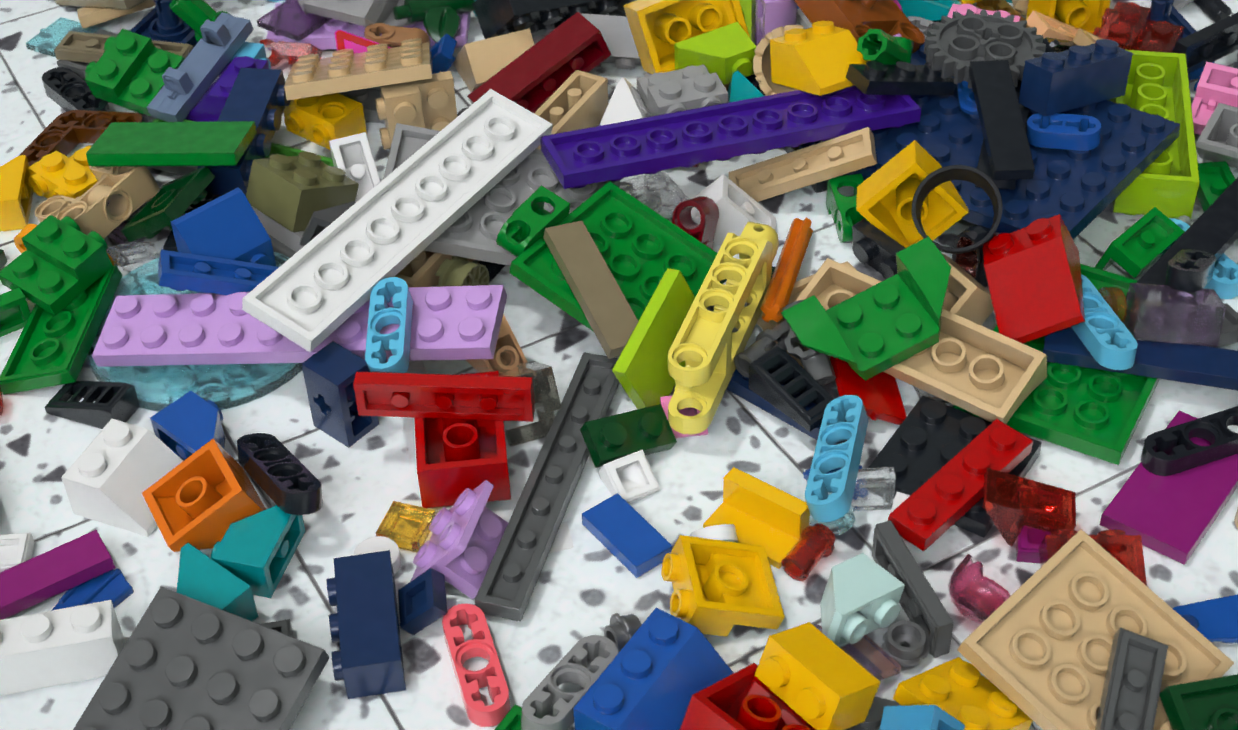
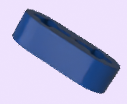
(1064, 131)

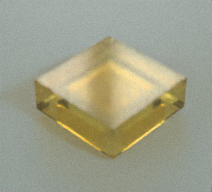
(406, 525)

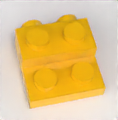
(61, 175)
(721, 585)

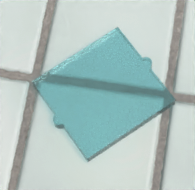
(50, 37)

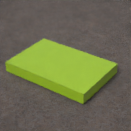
(644, 360)

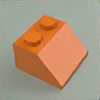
(202, 498)

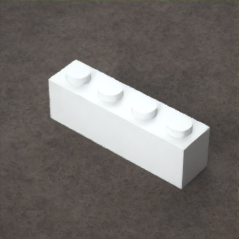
(58, 647)

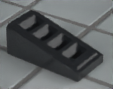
(778, 367)
(111, 400)

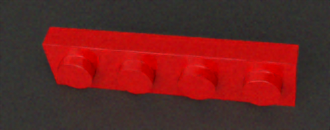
(444, 396)
(958, 484)

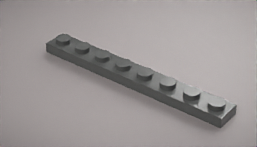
(547, 492)

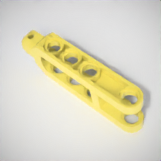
(707, 336)

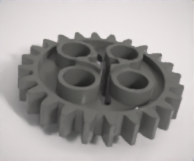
(980, 38)

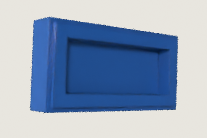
(626, 535)

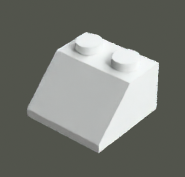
(114, 472)

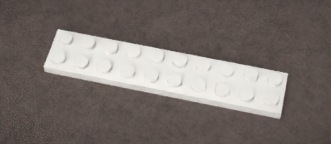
(395, 220)

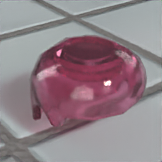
(973, 593)

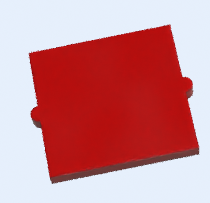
(878, 393)

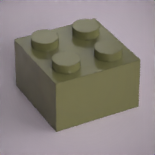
(297, 186)

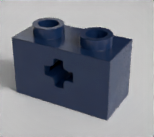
(332, 396)

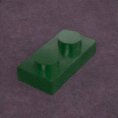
(628, 433)

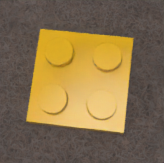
(965, 695)

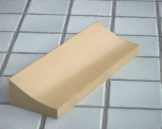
(967, 365)

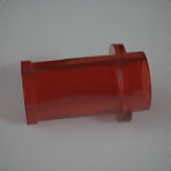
(815, 543)

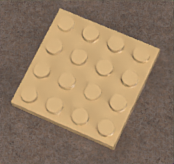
(360, 70)
(1057, 633)

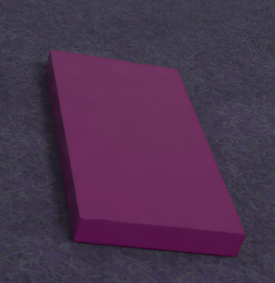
(1173, 509)

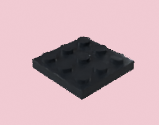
(929, 441)

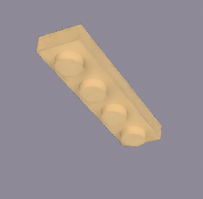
(807, 165)

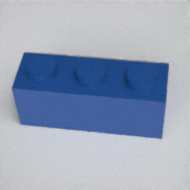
(652, 678)

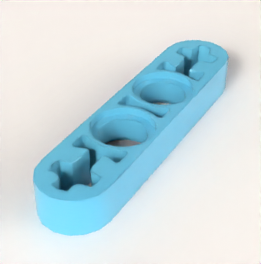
(1104, 332)
(830, 457)

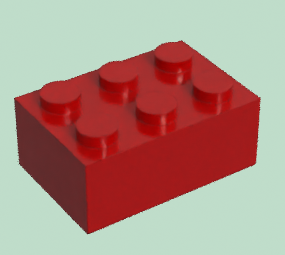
(459, 457)

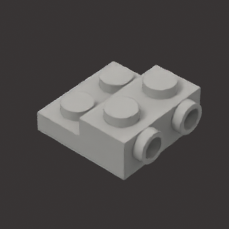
(681, 90)

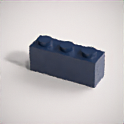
(1075, 77)
(366, 625)

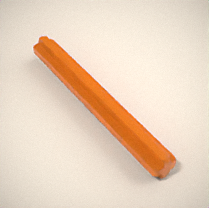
(786, 270)

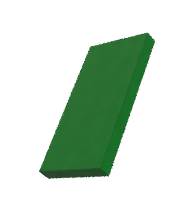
(172, 144)
(56, 347)

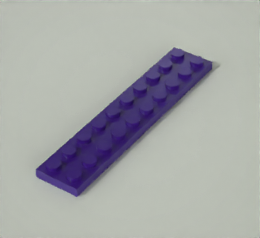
(718, 133)

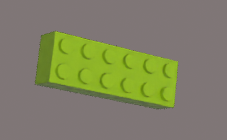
(1171, 182)

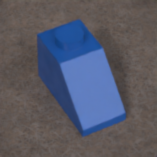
(189, 424)

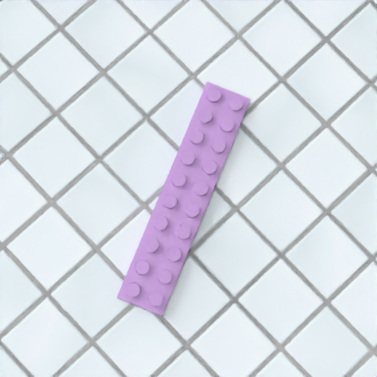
(216, 330)

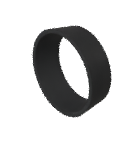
(957, 172)

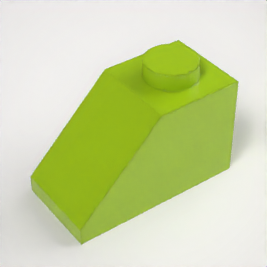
(720, 51)

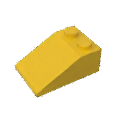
(662, 23)

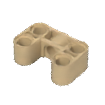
(122, 186)

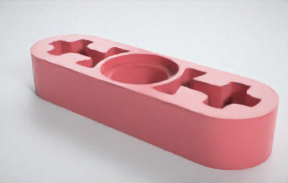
(471, 681)

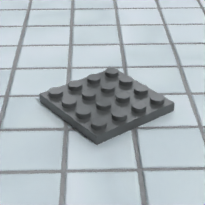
(203, 672)

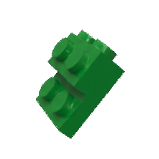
(130, 71)
(57, 263)

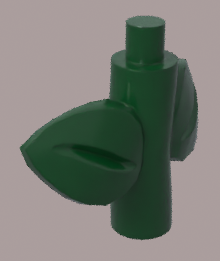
(437, 15)

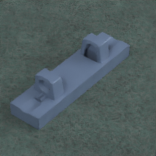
(200, 68)

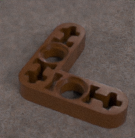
(74, 128)

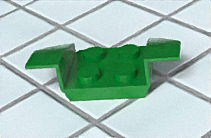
(882, 321)

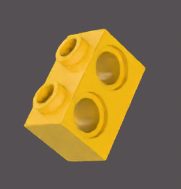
(325, 118)

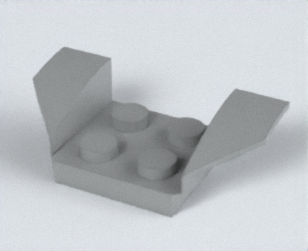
(356, 11)

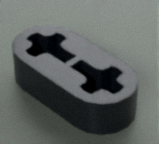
(1190, 270)

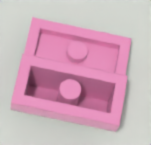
(1215, 86)

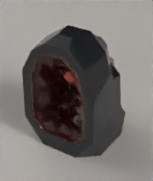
(972, 261)

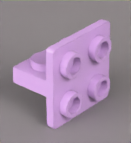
(463, 541)

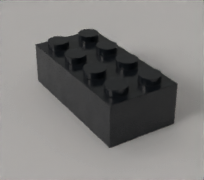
(509, 16)

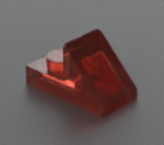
(1021, 501)

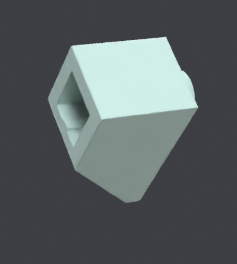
(858, 600)

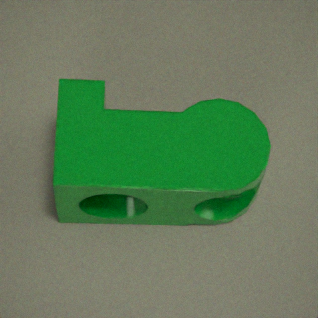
(844, 207)
(530, 221)

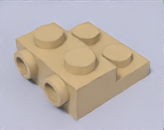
(417, 104)

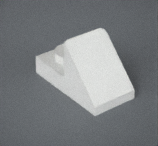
(357, 161)

